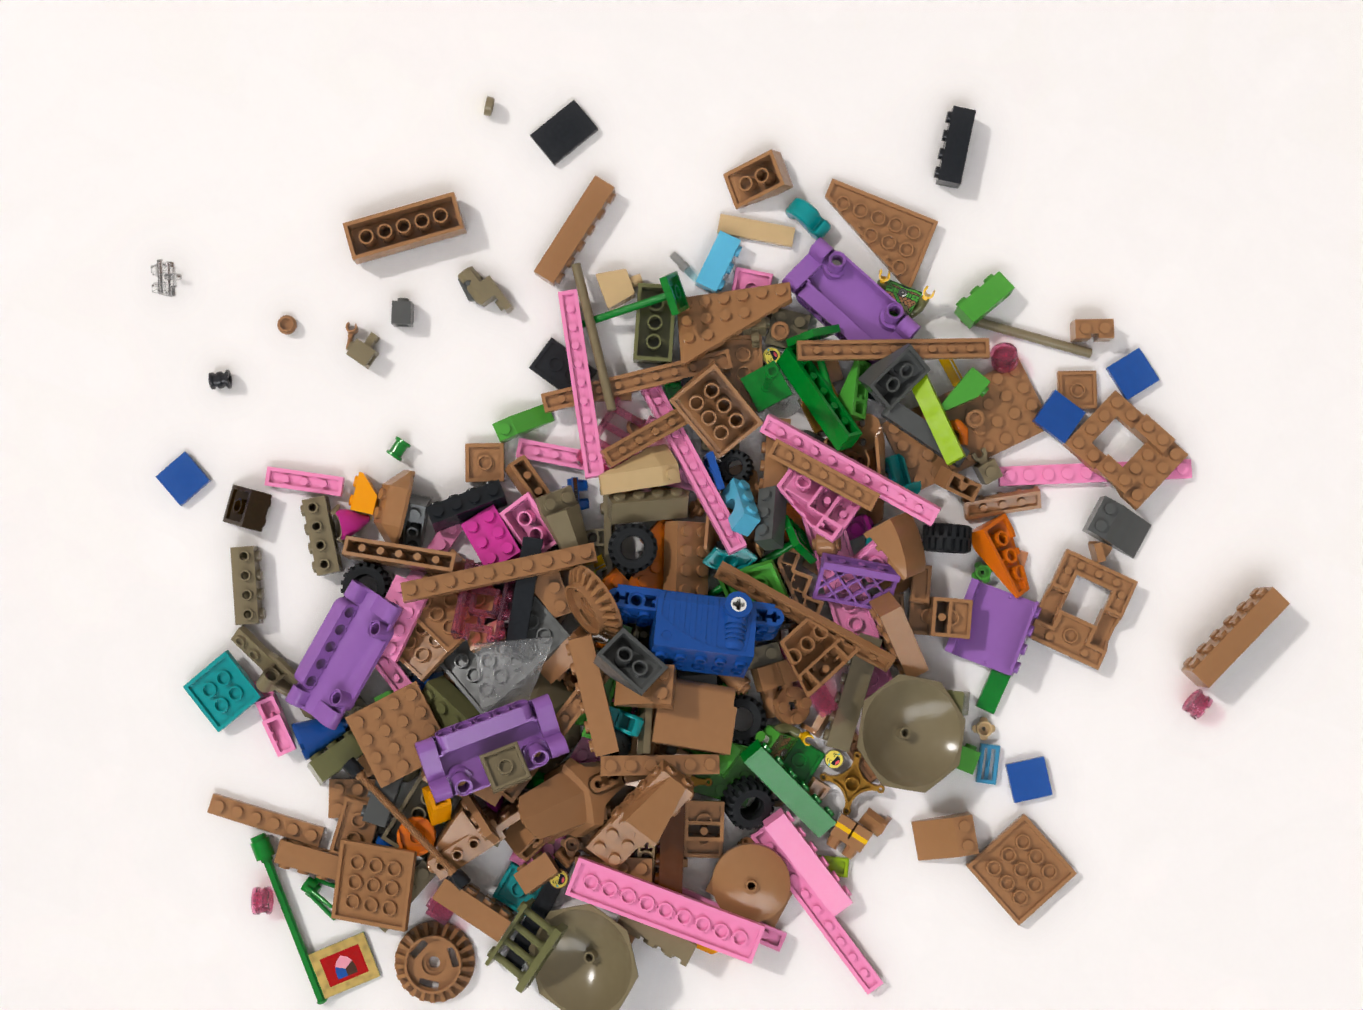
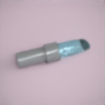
(683, 266)

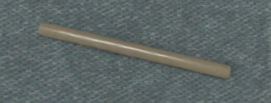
(1034, 337)

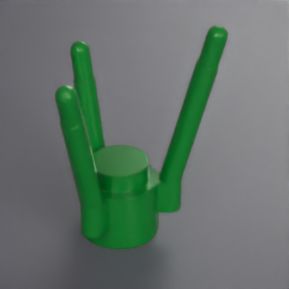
(312, 888)

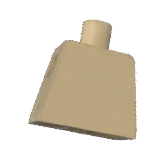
(617, 287)

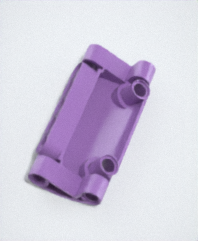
(847, 297)
(456, 749)

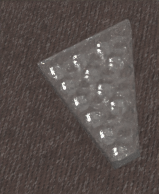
(509, 670)

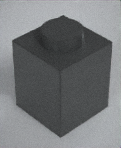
(402, 313)

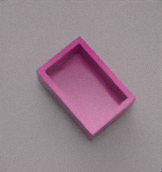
(491, 537)

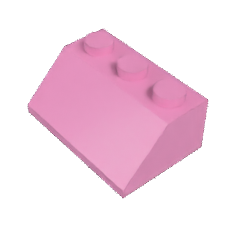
(525, 520)

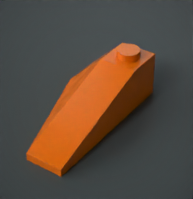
(996, 547)

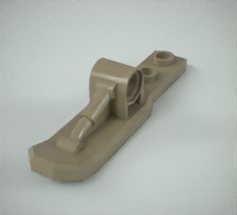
(603, 537)
(276, 673)

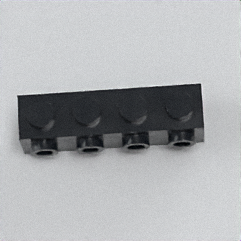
(955, 147)
(465, 505)

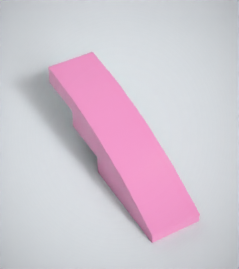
(275, 723)

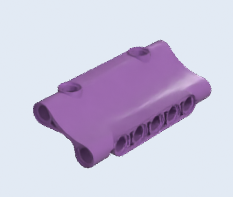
(343, 654)

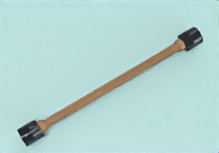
(457, 876)

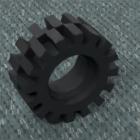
(731, 456)

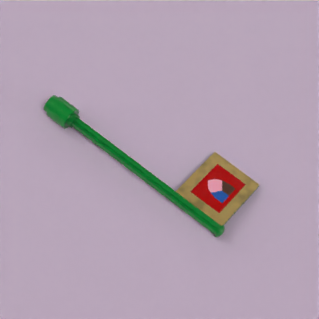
(332, 967)

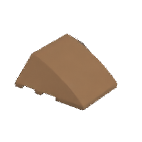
(901, 544)
(815, 654)

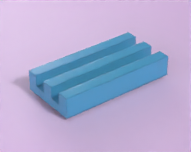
(987, 764)

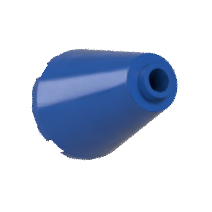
(314, 736)

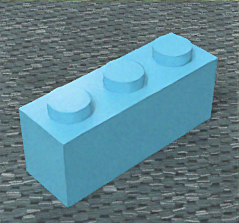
(718, 263)

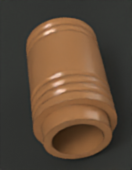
(740, 684)

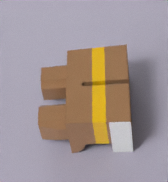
(850, 833)

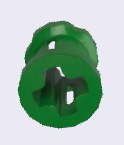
(398, 448)

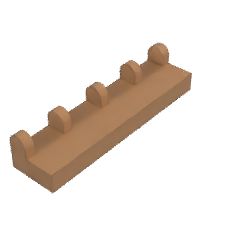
(1002, 503)

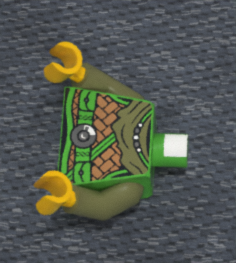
(908, 297)
(782, 738)

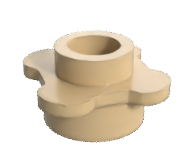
(983, 722)

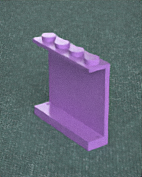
(997, 628)

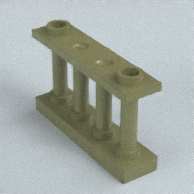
(544, 947)

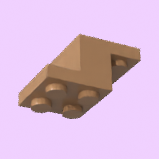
(942, 617)
(704, 829)

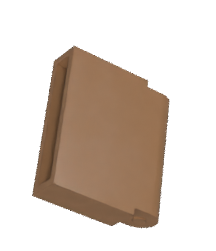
(700, 718)

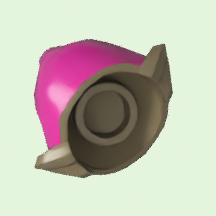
(347, 522)

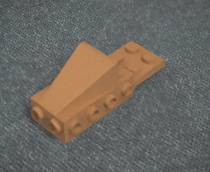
(642, 814)
(461, 839)

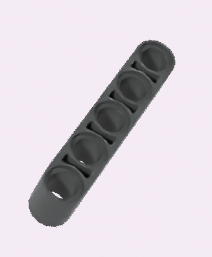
(916, 428)

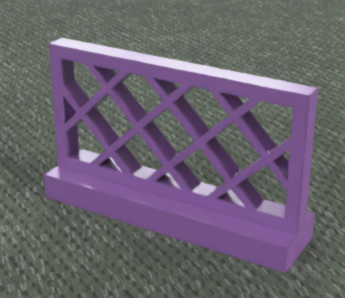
(853, 566)

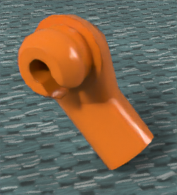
(962, 430)

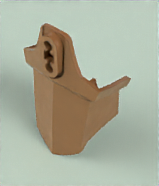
(567, 801)

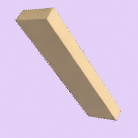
(756, 230)

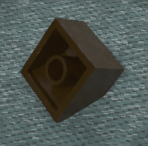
(247, 508)

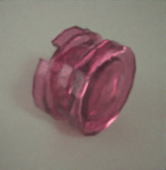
(1004, 357)
(1197, 704)
(262, 900)

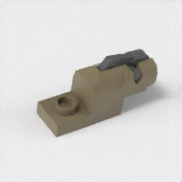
(481, 290)

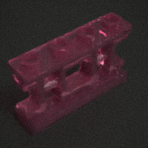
(468, 599)

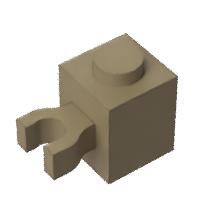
(758, 329)
(362, 351)
(987, 468)

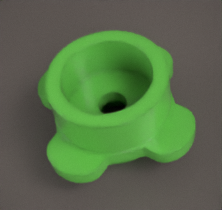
(977, 572)

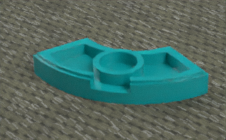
(738, 559)

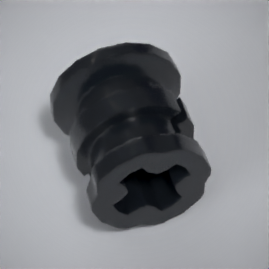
(220, 380)

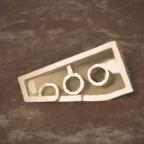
(647, 469)

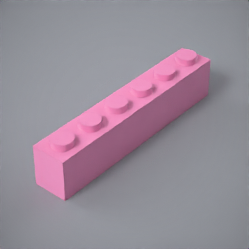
(808, 863)

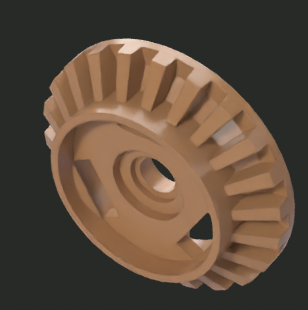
(592, 603)
(439, 938)

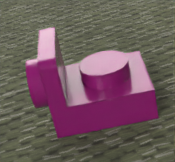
(858, 526)

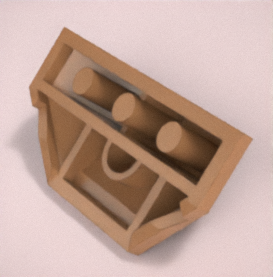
(393, 505)

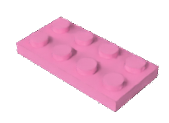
(406, 621)

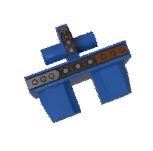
(577, 486)

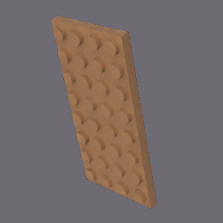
(1008, 414)

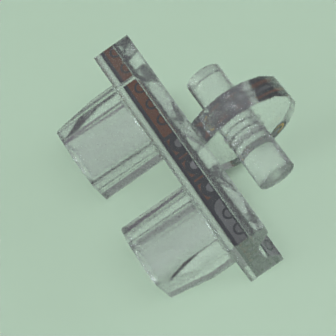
(166, 278)

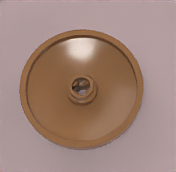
(751, 864)

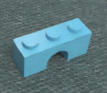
(745, 513)

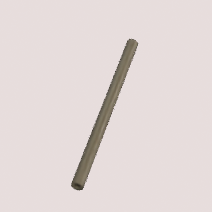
(593, 337)

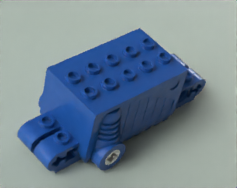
(698, 629)

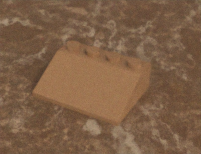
(716, 410)

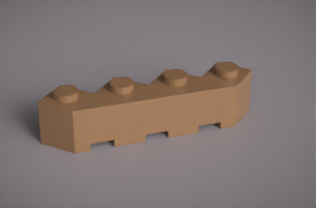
(796, 581)

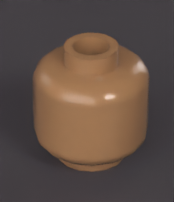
(822, 545)

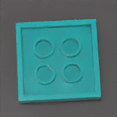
(223, 691)

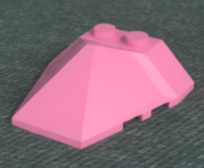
(819, 506)

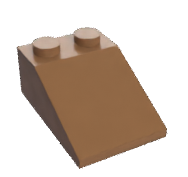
(758, 179)
(659, 694)
(945, 837)

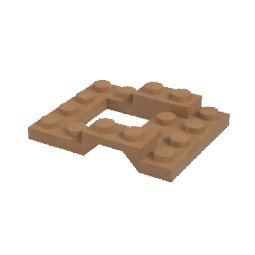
(1146, 468)
(1069, 633)

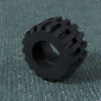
(947, 538)
(644, 560)
(362, 569)
(759, 719)
(739, 792)

